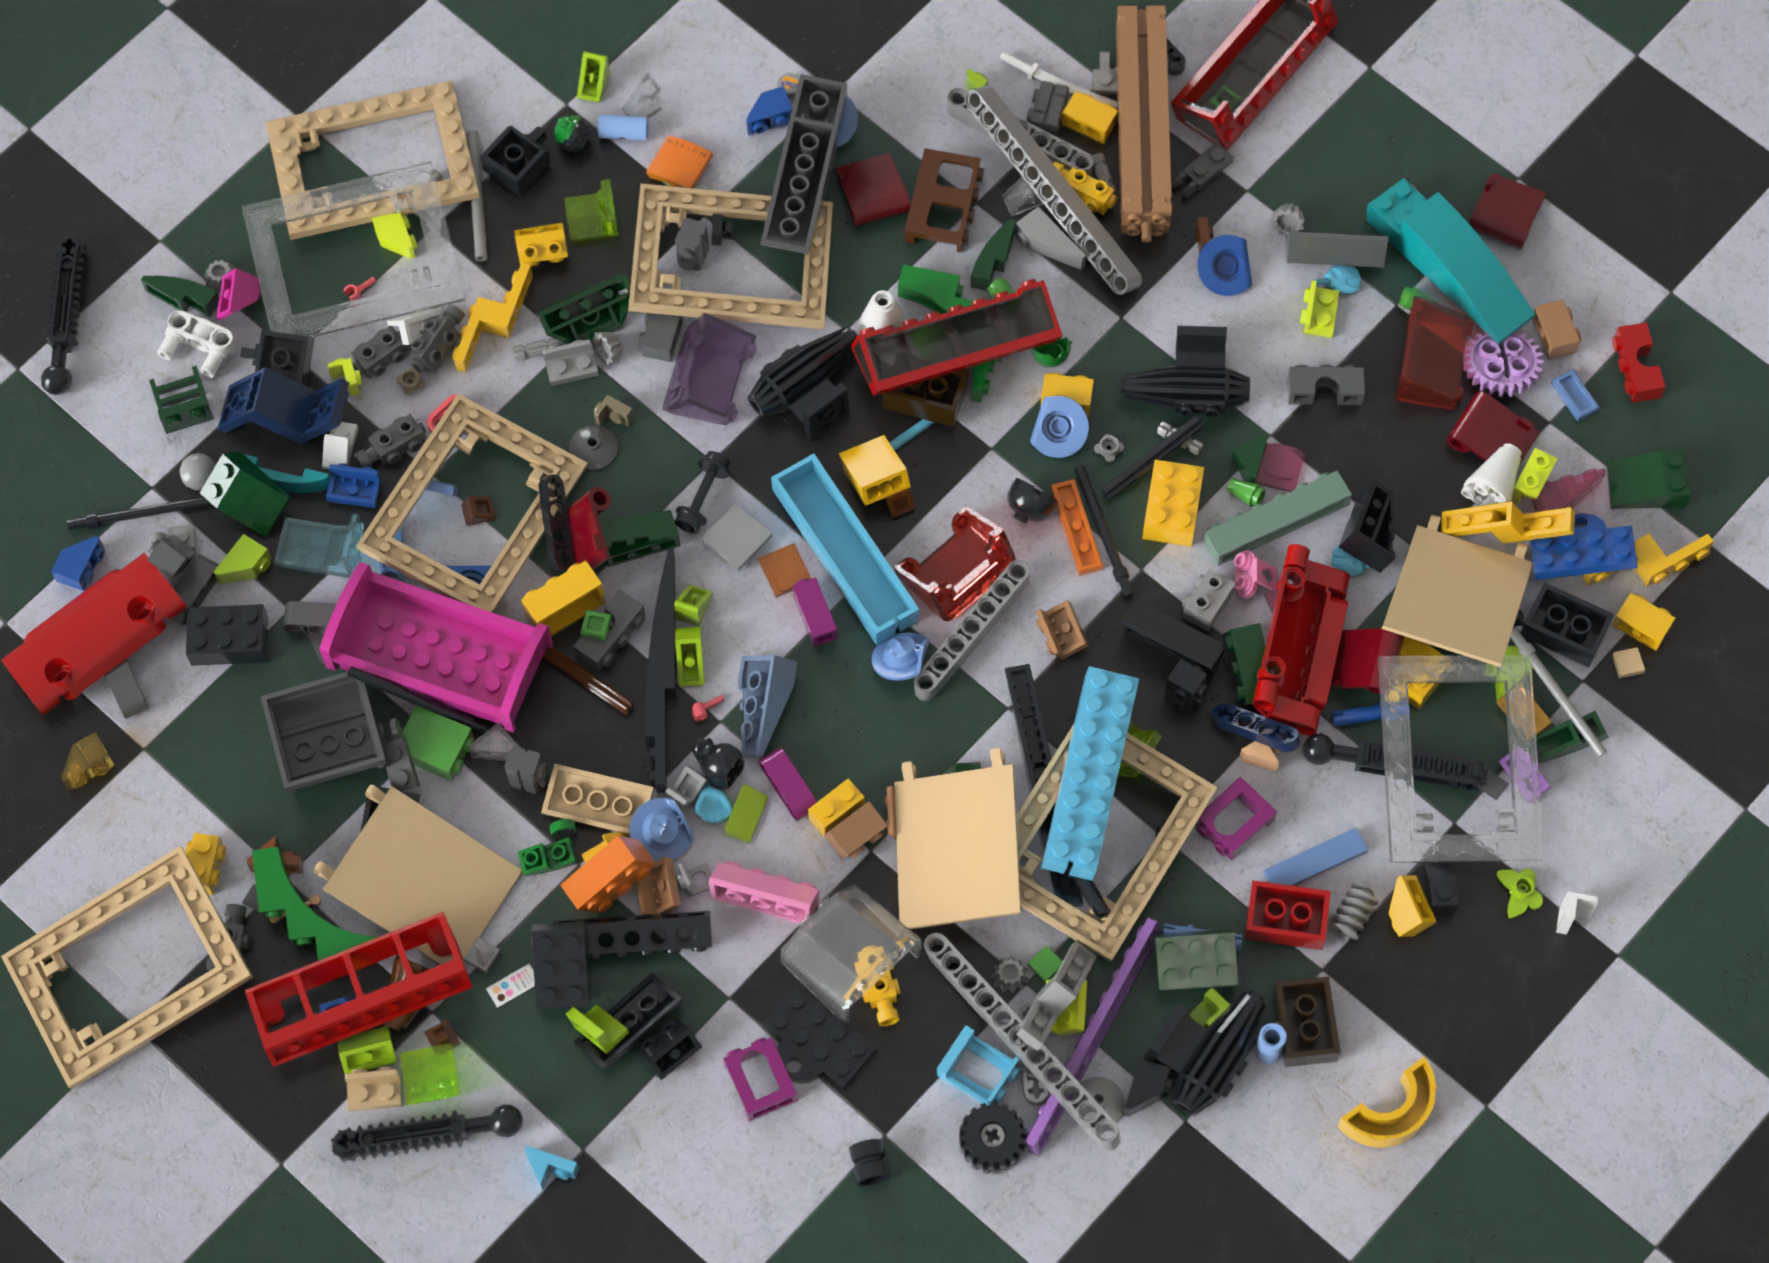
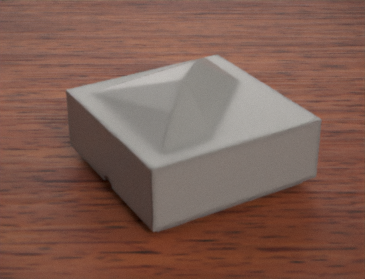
(482, 955)

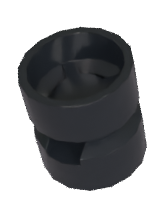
(869, 1162)

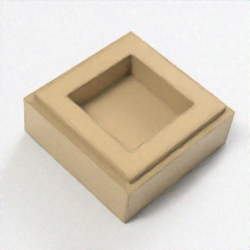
(1628, 662)

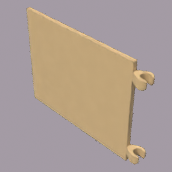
(1458, 594)
(957, 845)
(416, 866)

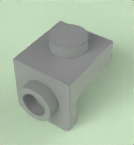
(687, 787)

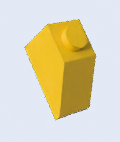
(1410, 908)

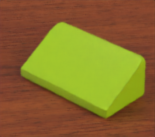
(746, 814)

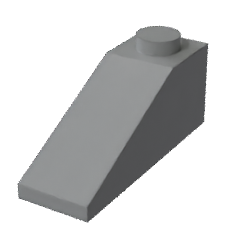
(1046, 238)

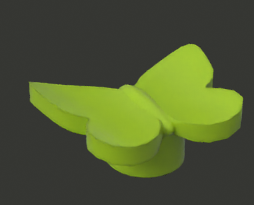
(1521, 890)

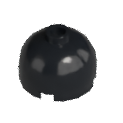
(1029, 502)

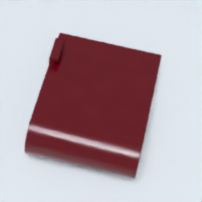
(873, 189)
(1506, 210)
(1488, 426)
(586, 528)
(1358, 657)

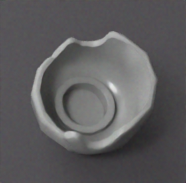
(196, 470)

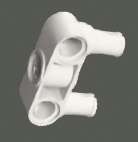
(202, 336)

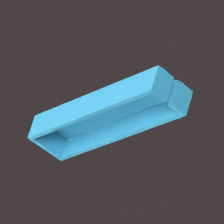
(845, 549)
(1090, 773)

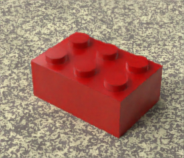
(1287, 915)

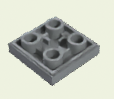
(737, 537)

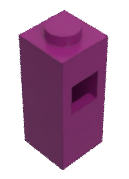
(814, 611)

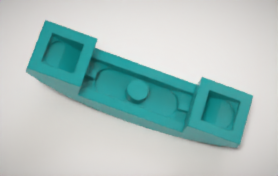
(310, 482)

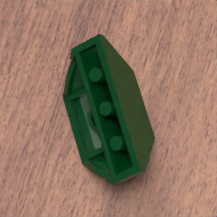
(588, 311)

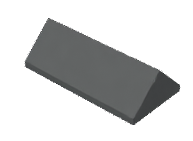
(1336, 249)

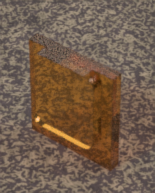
(783, 569)

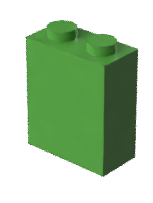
(437, 742)

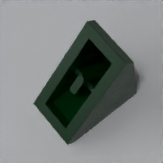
(1249, 457)

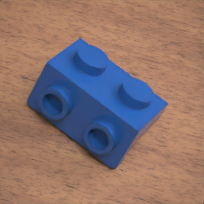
(354, 485)

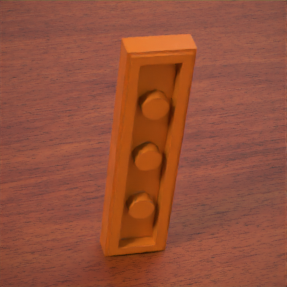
(1076, 527)

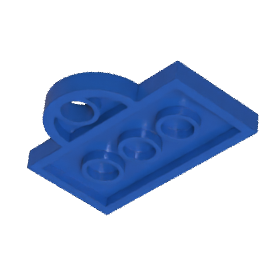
(1586, 551)

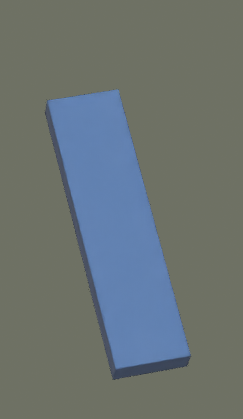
(1317, 859)

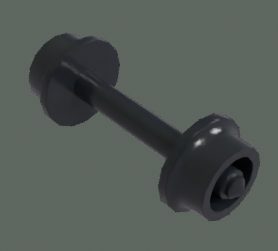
(689, 518)

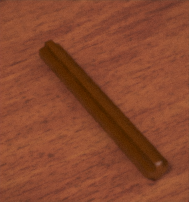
(588, 680)

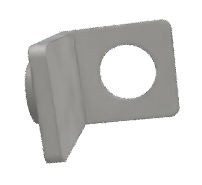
(685, 879)

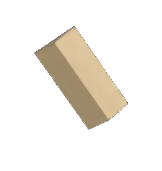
(594, 798)

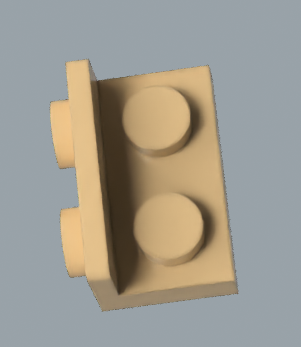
(374, 1089)

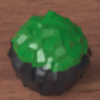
(572, 133)

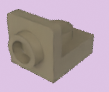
(615, 410)

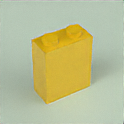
(874, 470)

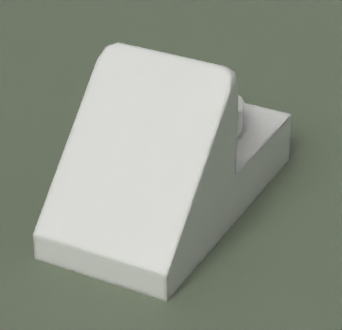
(339, 445)

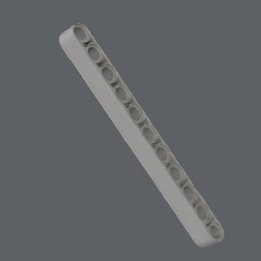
(1053, 190)
(1043, 1070)

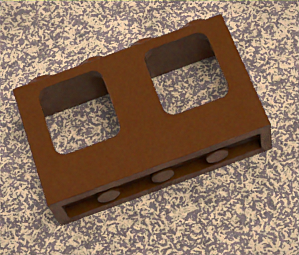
(929, 192)

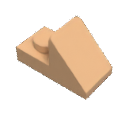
(1260, 755)

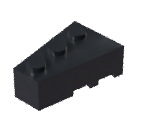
(1369, 528)

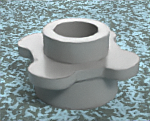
(1109, 440)

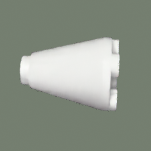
(882, 312)
(1494, 478)

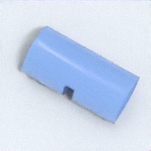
(623, 126)
(1272, 1034)

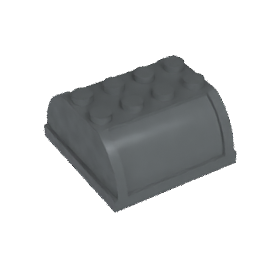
(322, 731)

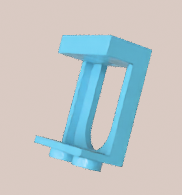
(967, 1040)

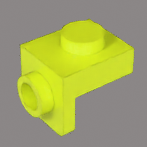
(345, 367)

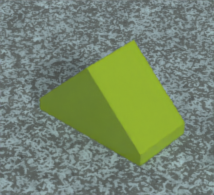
(593, 76)
(692, 605)

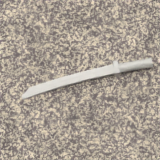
(1034, 71)

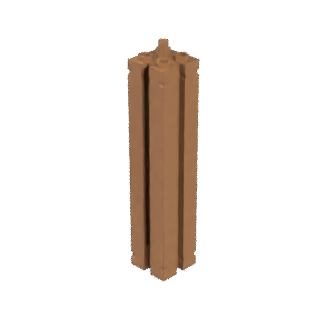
(1143, 121)

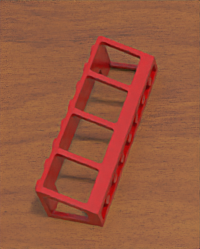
(366, 1009)

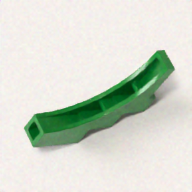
(939, 293)
(278, 895)

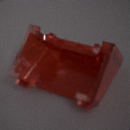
(1433, 355)
(960, 567)

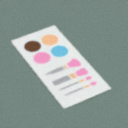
(512, 985)

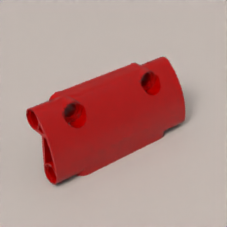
(93, 633)
(1302, 642)

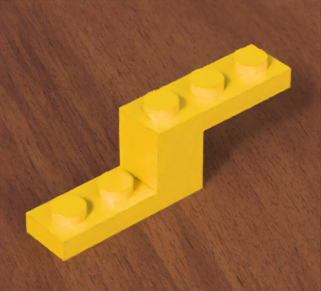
(492, 317)
(1508, 522)
(1654, 565)

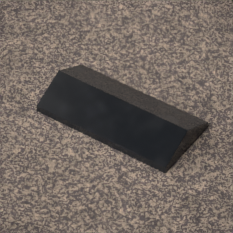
(639, 1013)

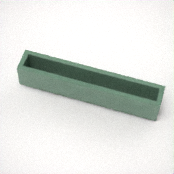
(1277, 517)

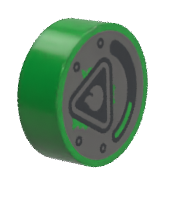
(562, 828)

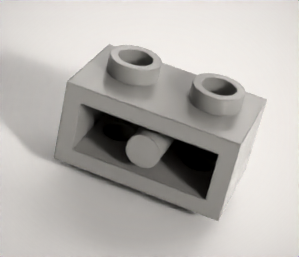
(1208, 599)

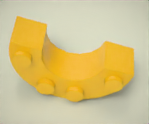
(1400, 1125)

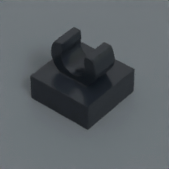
(721, 230)

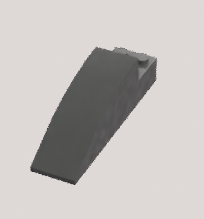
(805, 164)

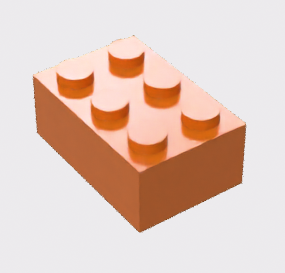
(608, 875)

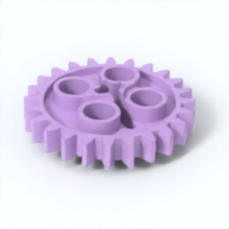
(1486, 366)

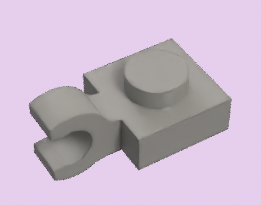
(1105, 78)
(184, 533)

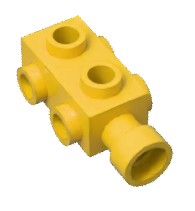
(1086, 189)
(884, 998)

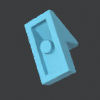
(545, 1162)

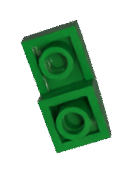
(547, 858)

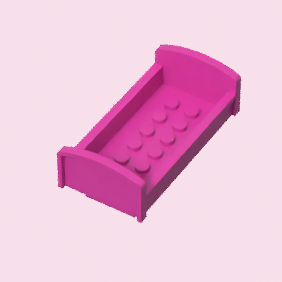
(434, 646)

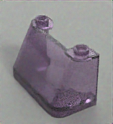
(708, 370)

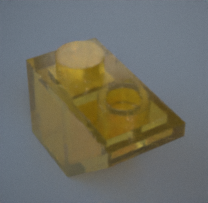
(86, 761)

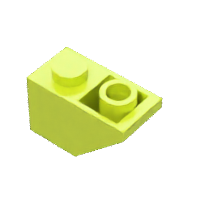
(393, 234)

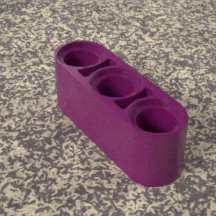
(787, 783)

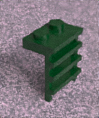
(185, 413)

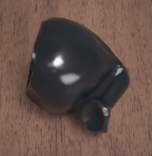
(719, 762)

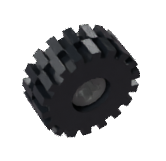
(999, 1153)

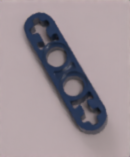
(1279, 738)

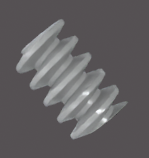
(1353, 911)

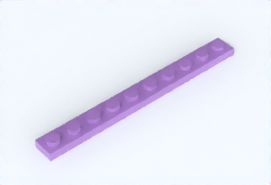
(1098, 1026)

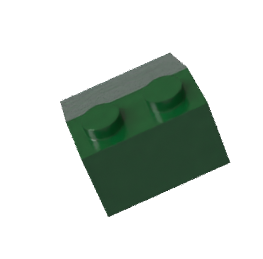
(1649, 480)
(245, 493)

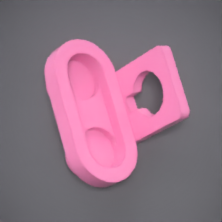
(1249, 574)

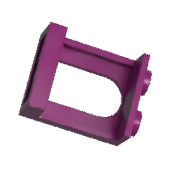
(1228, 844)
(768, 1103)

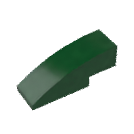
(993, 256)
(182, 293)
(1567, 738)

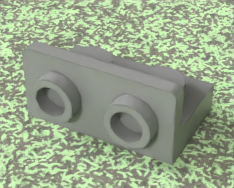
(570, 362)

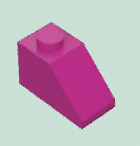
(237, 292)

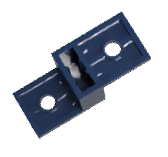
(283, 405)

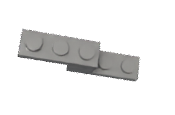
(1056, 995)

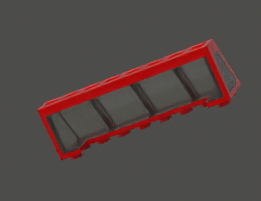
(1254, 65)
(957, 339)

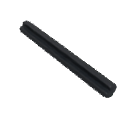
(1157, 453)

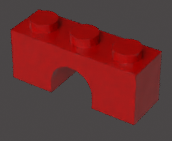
(1641, 381)

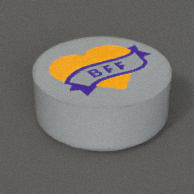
(790, 83)

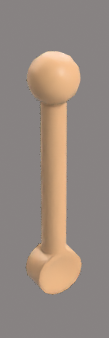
(314, 900)

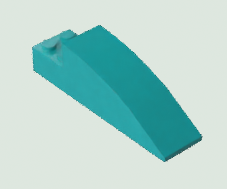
(1451, 257)

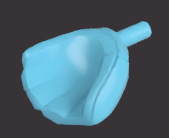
(1341, 278)
(1346, 562)
(713, 805)

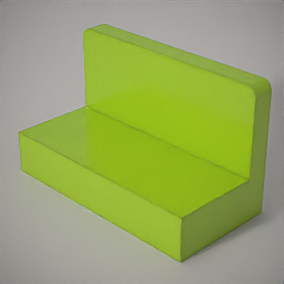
(598, 1027)
(367, 1050)

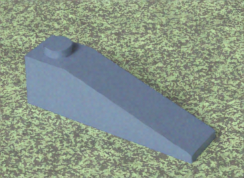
(766, 689)

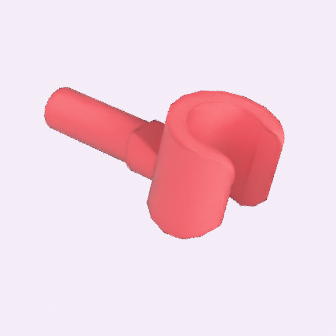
(360, 288)
(699, 709)

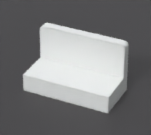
(412, 324)
(1575, 905)

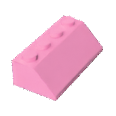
(763, 892)

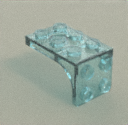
(320, 546)

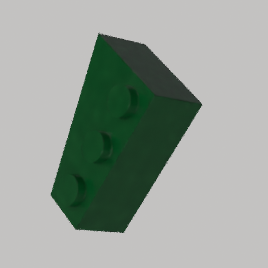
(639, 536)
(1246, 654)

